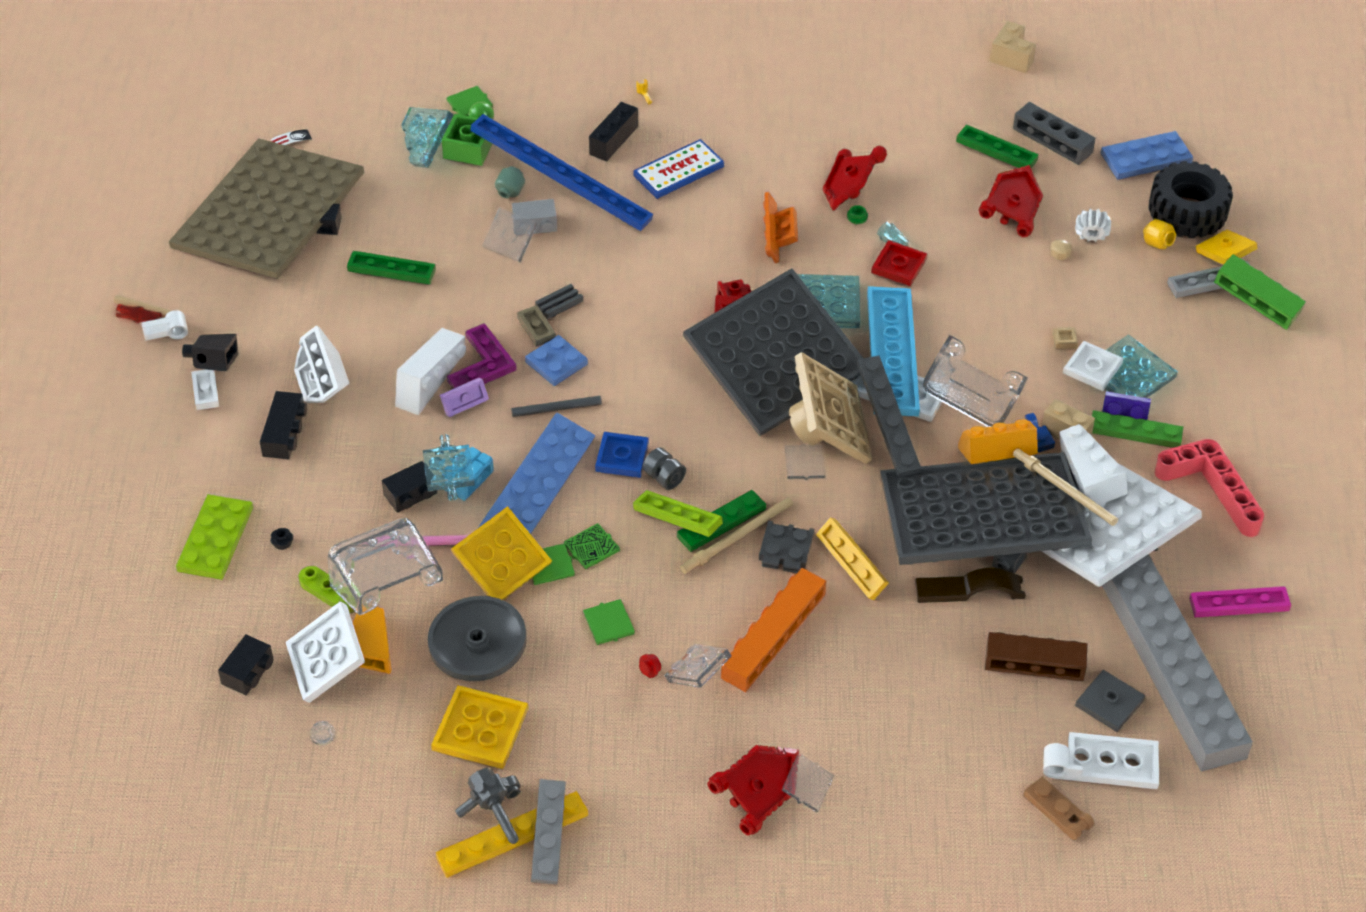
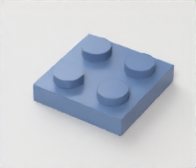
(556, 360)

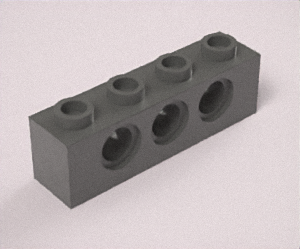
(1054, 133)

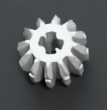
(1093, 225)

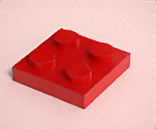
(899, 263)

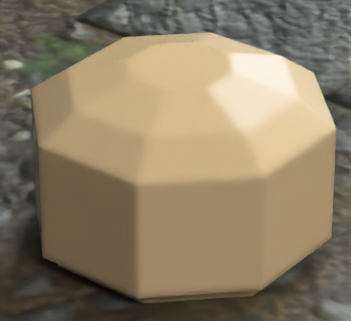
(1060, 249)

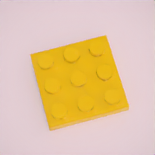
(501, 555)
(480, 727)

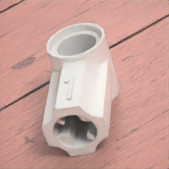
(172, 325)

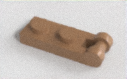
(1058, 808)

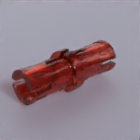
(137, 314)

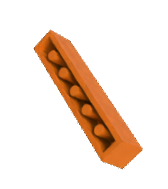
(773, 629)

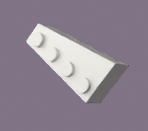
(427, 370)

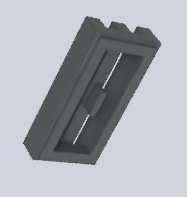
(557, 299)

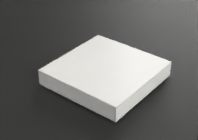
(1093, 365)

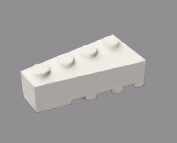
(1092, 467)

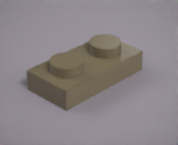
(536, 325)

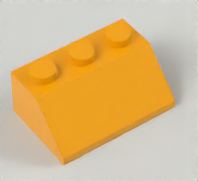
(998, 441)

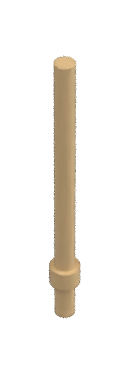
(1034, 465)
(702, 556)

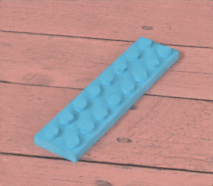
(894, 341)

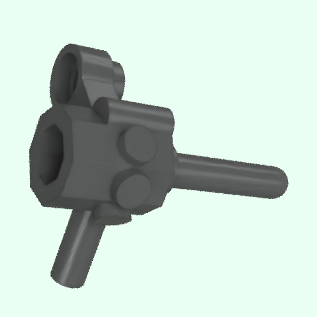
(489, 792)

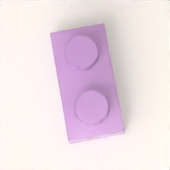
(464, 397)

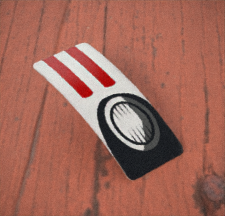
(292, 136)

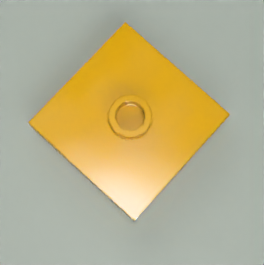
(1226, 244)

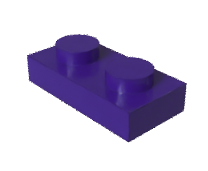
(1126, 405)

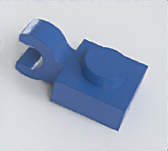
(1044, 438)

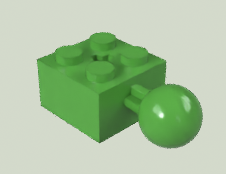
(461, 143)

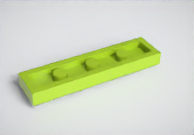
(677, 513)

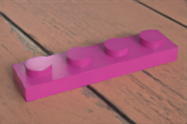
(1240, 601)

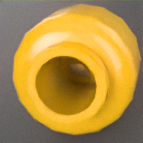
(1159, 234)

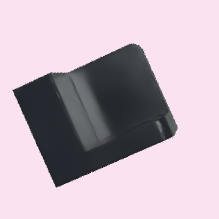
(331, 221)

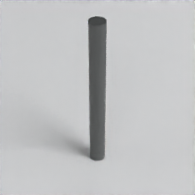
(555, 406)

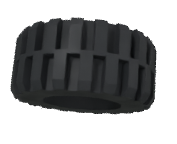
(1194, 182)

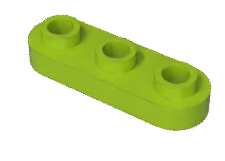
(315, 582)

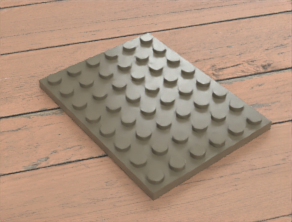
(266, 208)

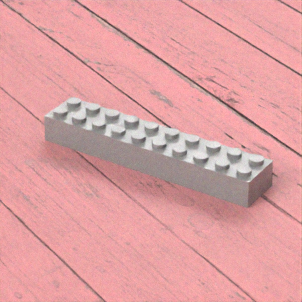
(1178, 666)

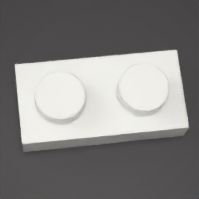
(205, 389)

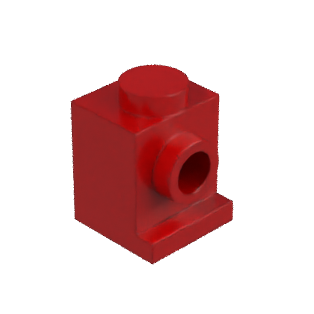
(733, 288)

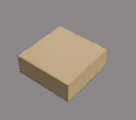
(1065, 338)

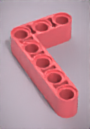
(1210, 459)

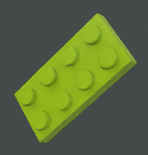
(214, 537)

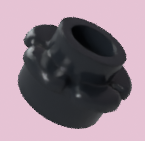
(281, 538)

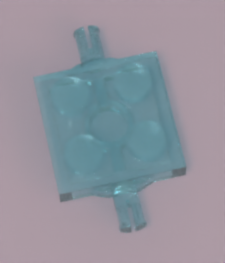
(448, 467)

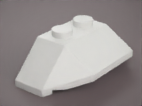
(319, 367)

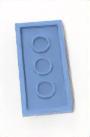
(1145, 154)

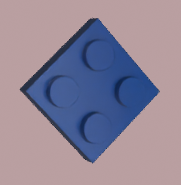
(622, 454)

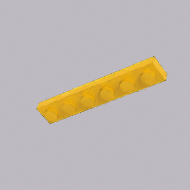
(494, 841)

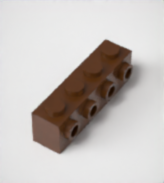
(1036, 656)

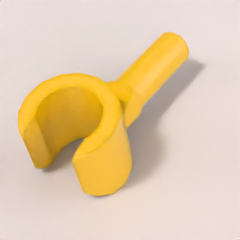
(643, 89)

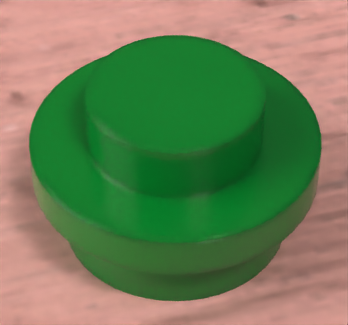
(857, 214)

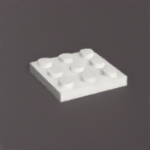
(325, 652)

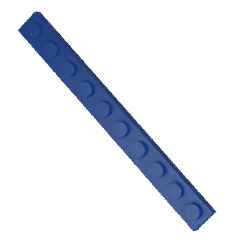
(562, 172)

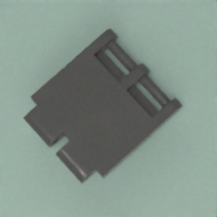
(786, 547)

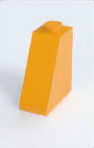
(373, 640)

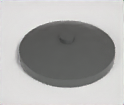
(477, 638)

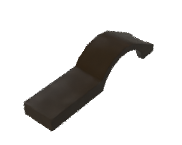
(962, 587)

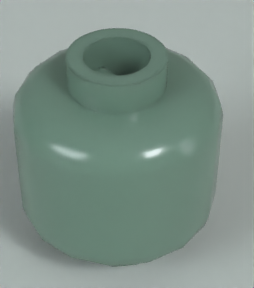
(510, 182)

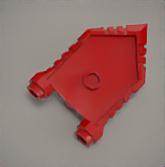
(850, 175)
(1015, 197)
(756, 783)

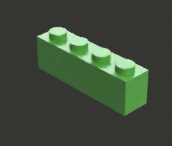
(1259, 291)

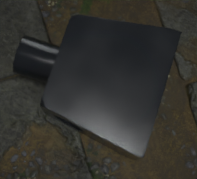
(212, 351)

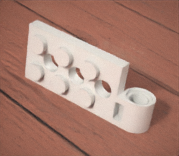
(1062, 763)

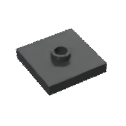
(1110, 700)

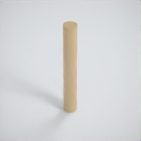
(133, 303)

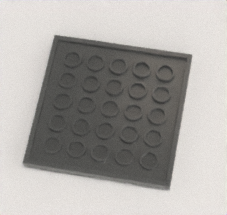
(755, 346)

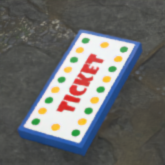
(678, 168)

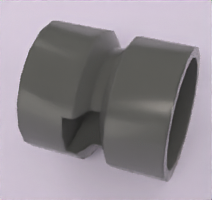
(664, 468)

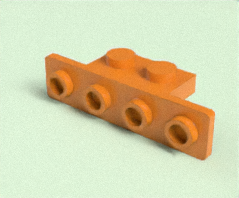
(780, 227)

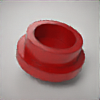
(649, 665)

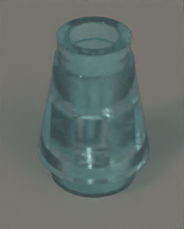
(890, 232)

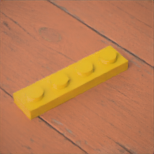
(852, 558)

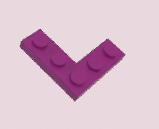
(495, 358)

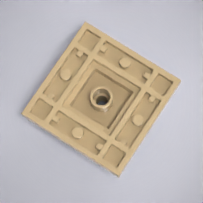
(829, 410)

